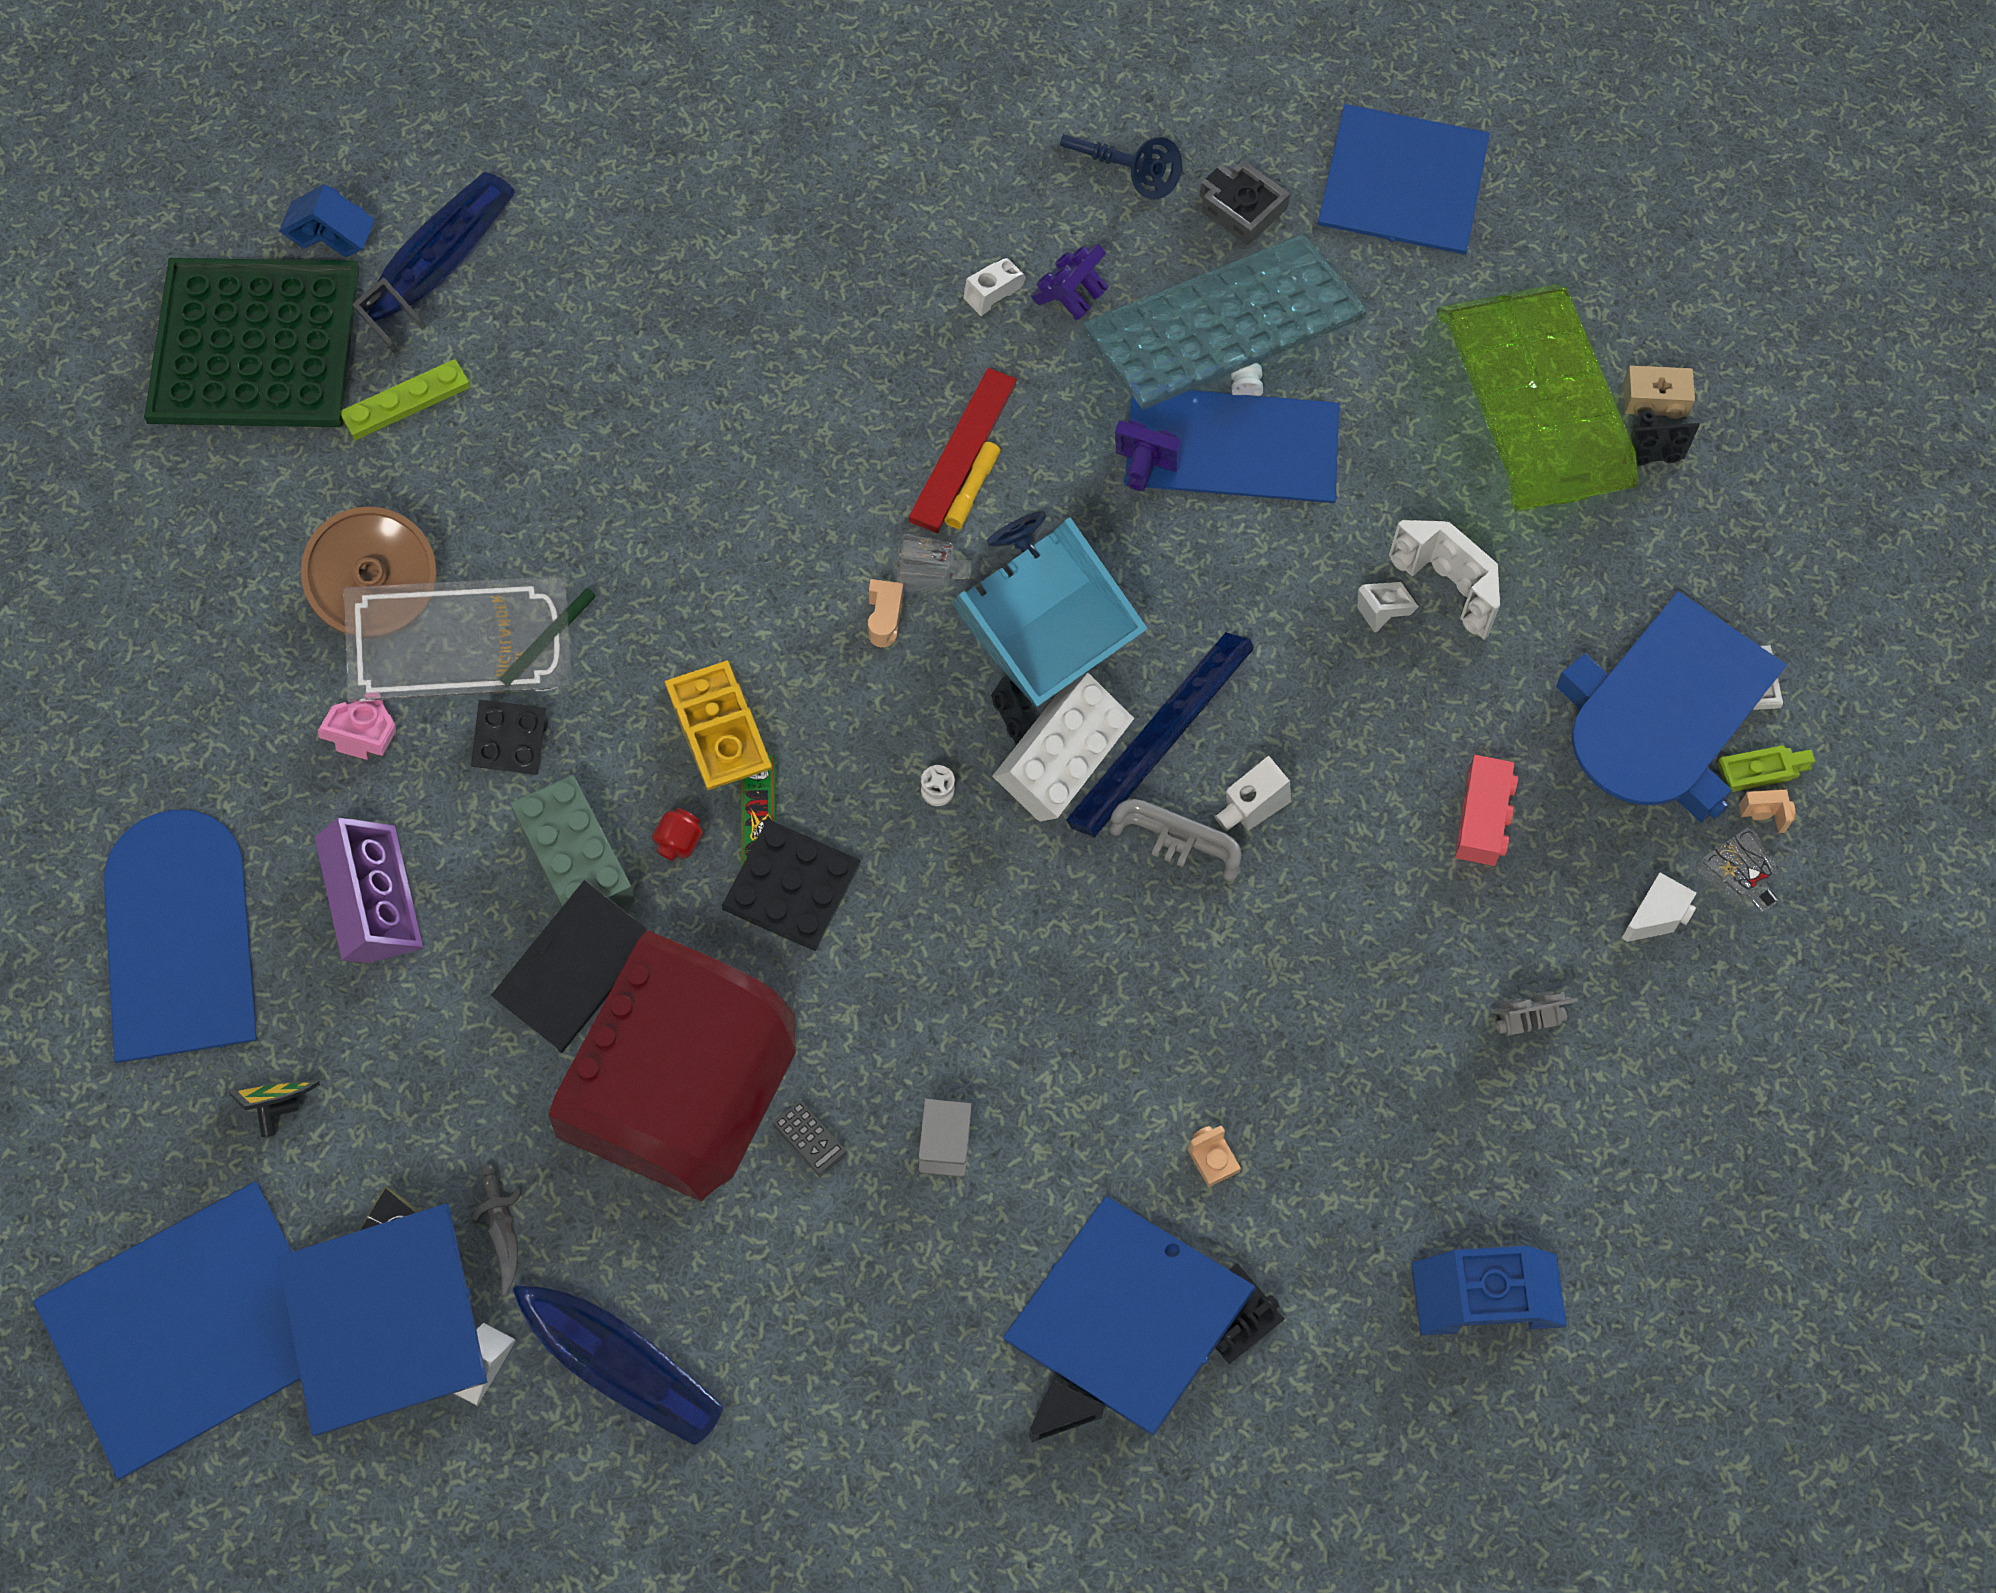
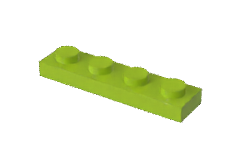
(404, 399)

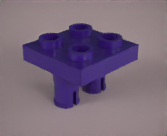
(1069, 272)
(1147, 450)

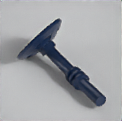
(1146, 165)
(1019, 533)

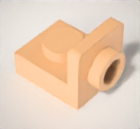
(1765, 804)
(1213, 1155)

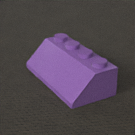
(367, 890)

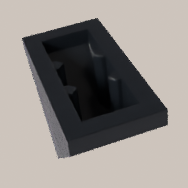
(1063, 1411)

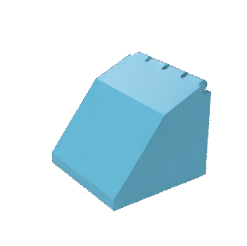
(1051, 615)

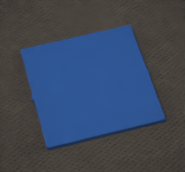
(1404, 179)
(1129, 1315)
(381, 1320)

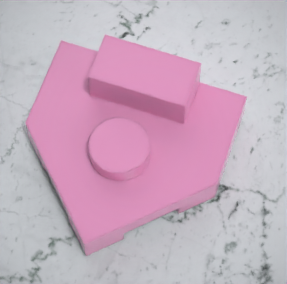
(358, 728)

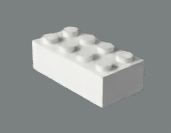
(1063, 748)

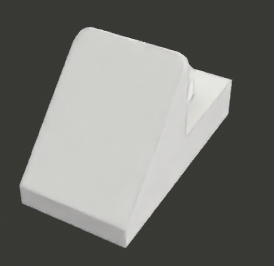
(1384, 601)

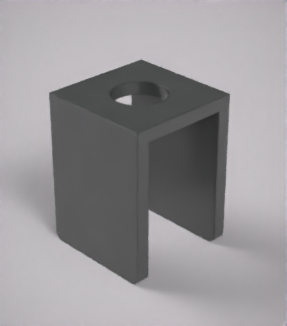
(372, 297)

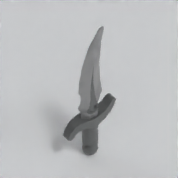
(500, 1226)

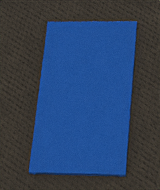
(1247, 445)

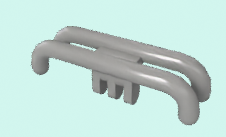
(1178, 834)

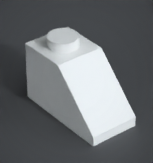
(1661, 909)

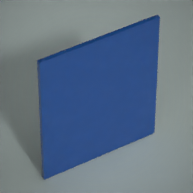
(177, 1330)

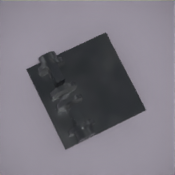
(1660, 442)
(508, 737)
(1251, 1324)

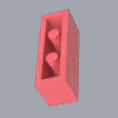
(1486, 810)

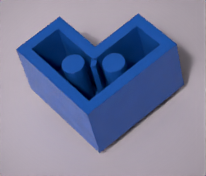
(328, 218)

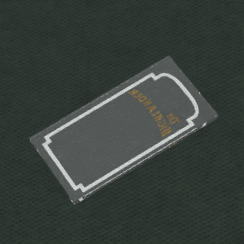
(457, 638)

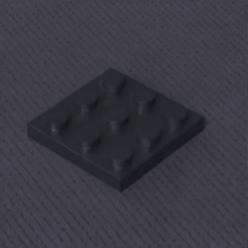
(791, 885)

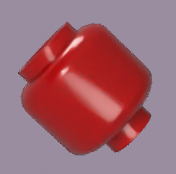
(677, 834)

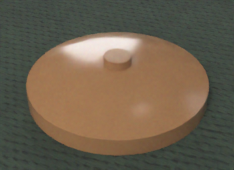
(362, 550)

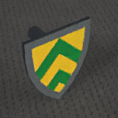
(272, 1100)

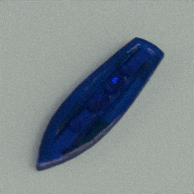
(443, 242)
(619, 1362)

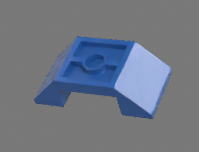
(1488, 1288)

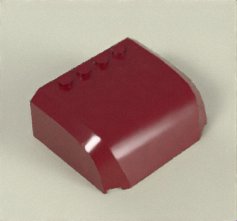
(677, 1068)

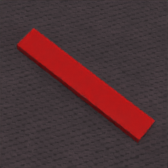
(962, 450)

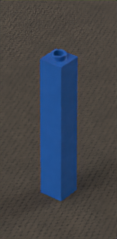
(1709, 792)

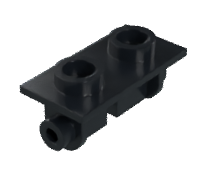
(1010, 703)

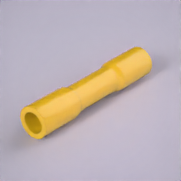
(980, 469)

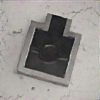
(1242, 200)

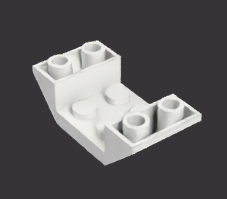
(1453, 557)

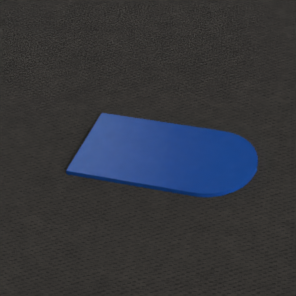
(1671, 705)
(177, 938)

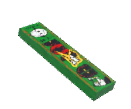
(756, 806)

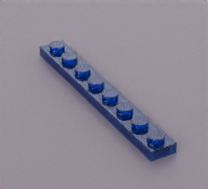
(1160, 734)

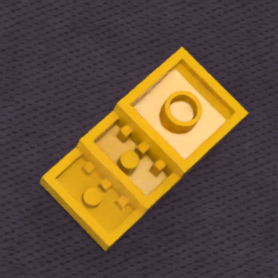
(718, 725)

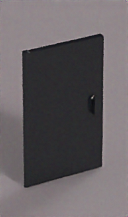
(576, 971)

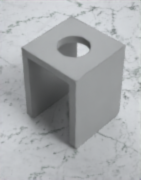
(944, 1137)

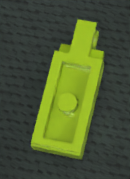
(1763, 767)

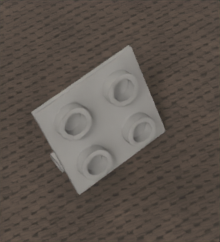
(1543, 1011)

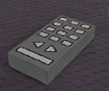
(810, 1138)

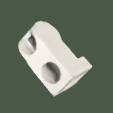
(992, 285)

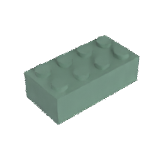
(570, 843)

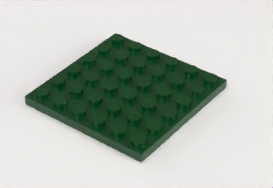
(253, 342)

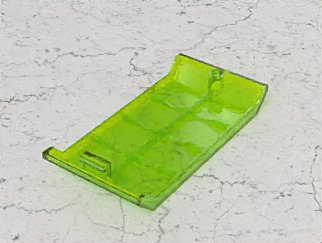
(1543, 396)

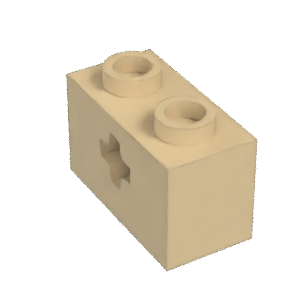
(1659, 390)

